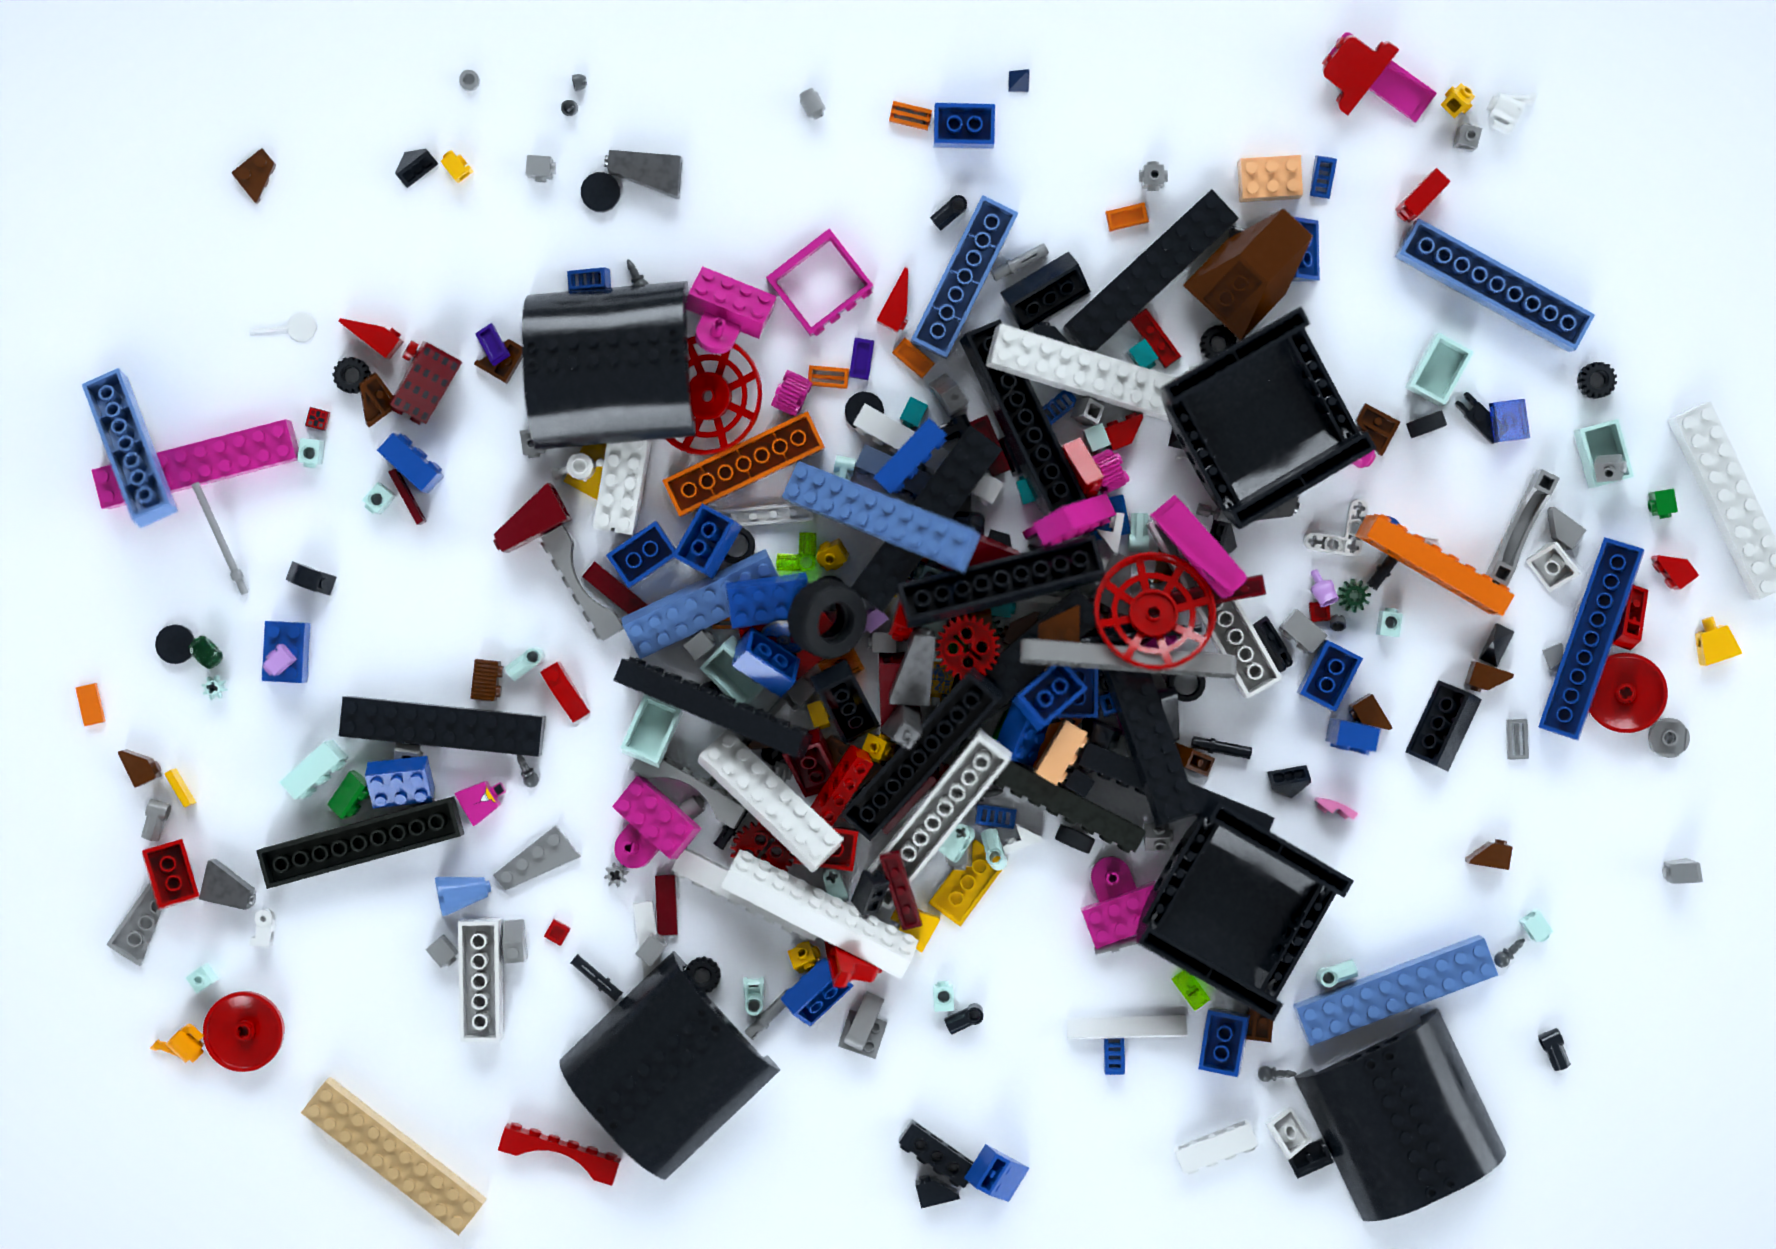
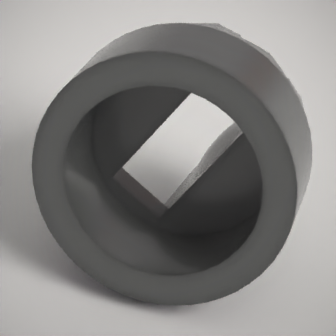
(578, 81)
(567, 104)
(1337, 623)

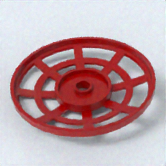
(721, 399)
(1158, 600)

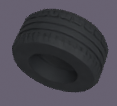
(807, 609)

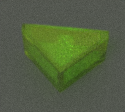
(1191, 989)

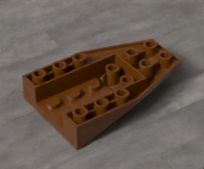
(1251, 272)

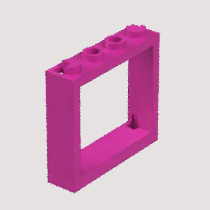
(800, 257)

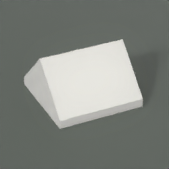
(1552, 566)
(1288, 1132)

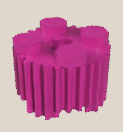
(791, 393)
(1112, 471)

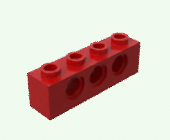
(842, 784)

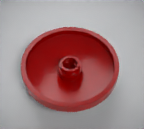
(1629, 694)
(243, 1031)

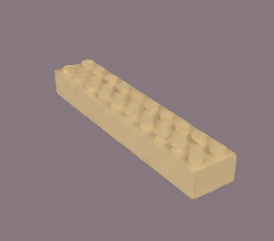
(393, 1155)

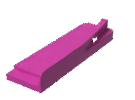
(1401, 89)
(1199, 547)

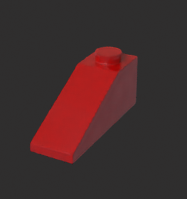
(895, 309)
(379, 338)
(1632, 621)
(565, 691)

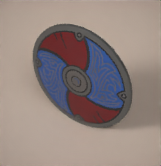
(779, 633)

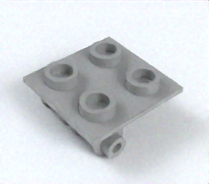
(874, 1039)

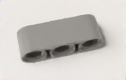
(864, 1021)

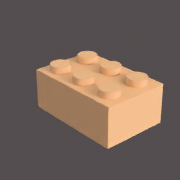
(1270, 178)
(1060, 752)

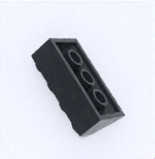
(1045, 291)
(1443, 725)

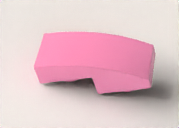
(1330, 805)

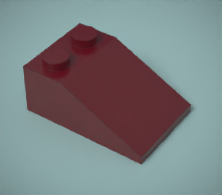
(816, 766)

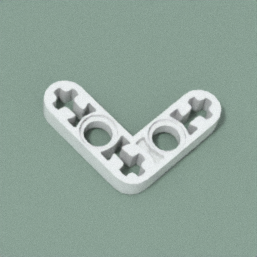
(1343, 542)

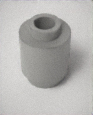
(812, 103)
(693, 806)

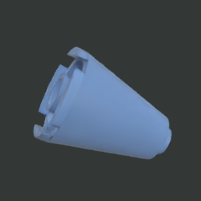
(460, 892)

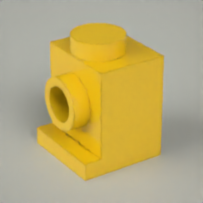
(456, 166)
(818, 714)

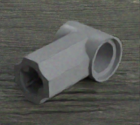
(157, 814)

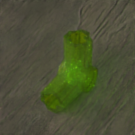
(807, 549)

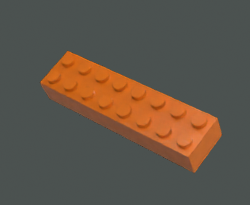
(743, 464)
(1434, 564)

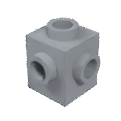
(1148, 181)
(1157, 838)

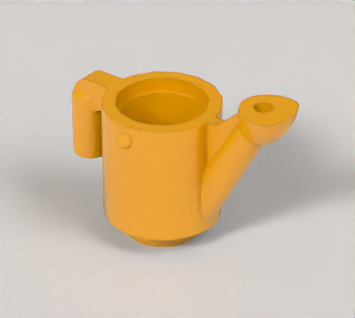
(184, 1044)

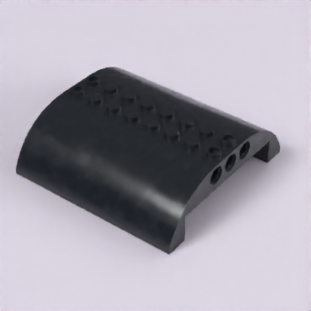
(607, 365)
(1263, 421)
(1238, 907)
(665, 1069)
(1403, 1121)

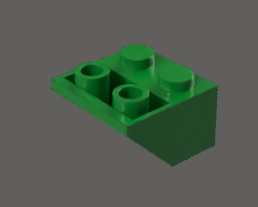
(349, 795)

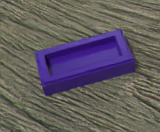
(492, 344)
(861, 359)

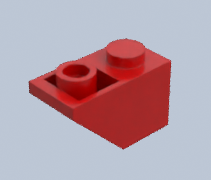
(1124, 432)
(1677, 571)

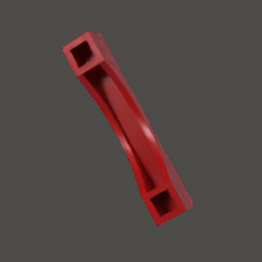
(599, 1165)

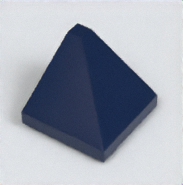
(1019, 81)

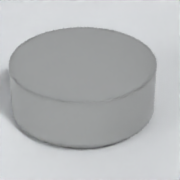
(469, 80)

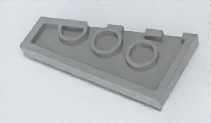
(540, 857)
(137, 928)

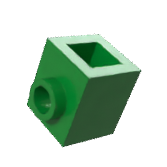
(1662, 503)

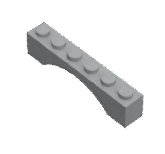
(1533, 501)
(561, 548)
(724, 807)

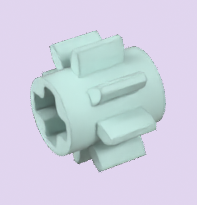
(210, 691)

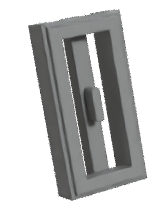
(1510, 756)

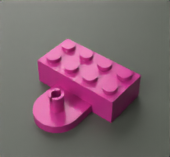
(727, 310)
(1072, 521)
(652, 825)
(1119, 902)

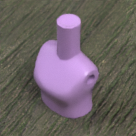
(1323, 590)

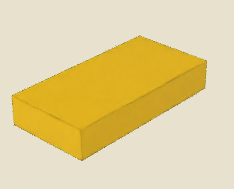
(180, 787)

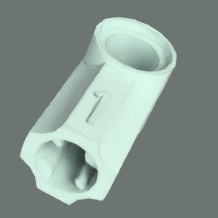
(844, 467)
(1138, 538)
(523, 663)
(993, 848)
(1339, 973)

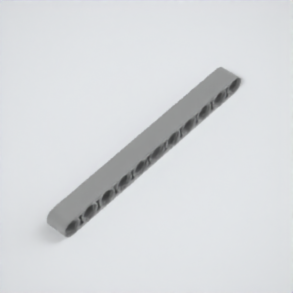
(1101, 657)

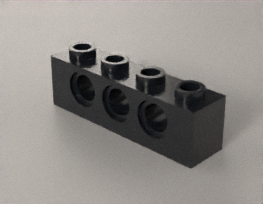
(916, 1132)

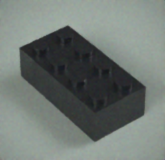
(845, 701)

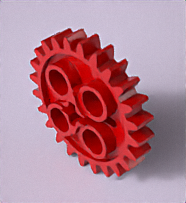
(980, 633)
(748, 840)

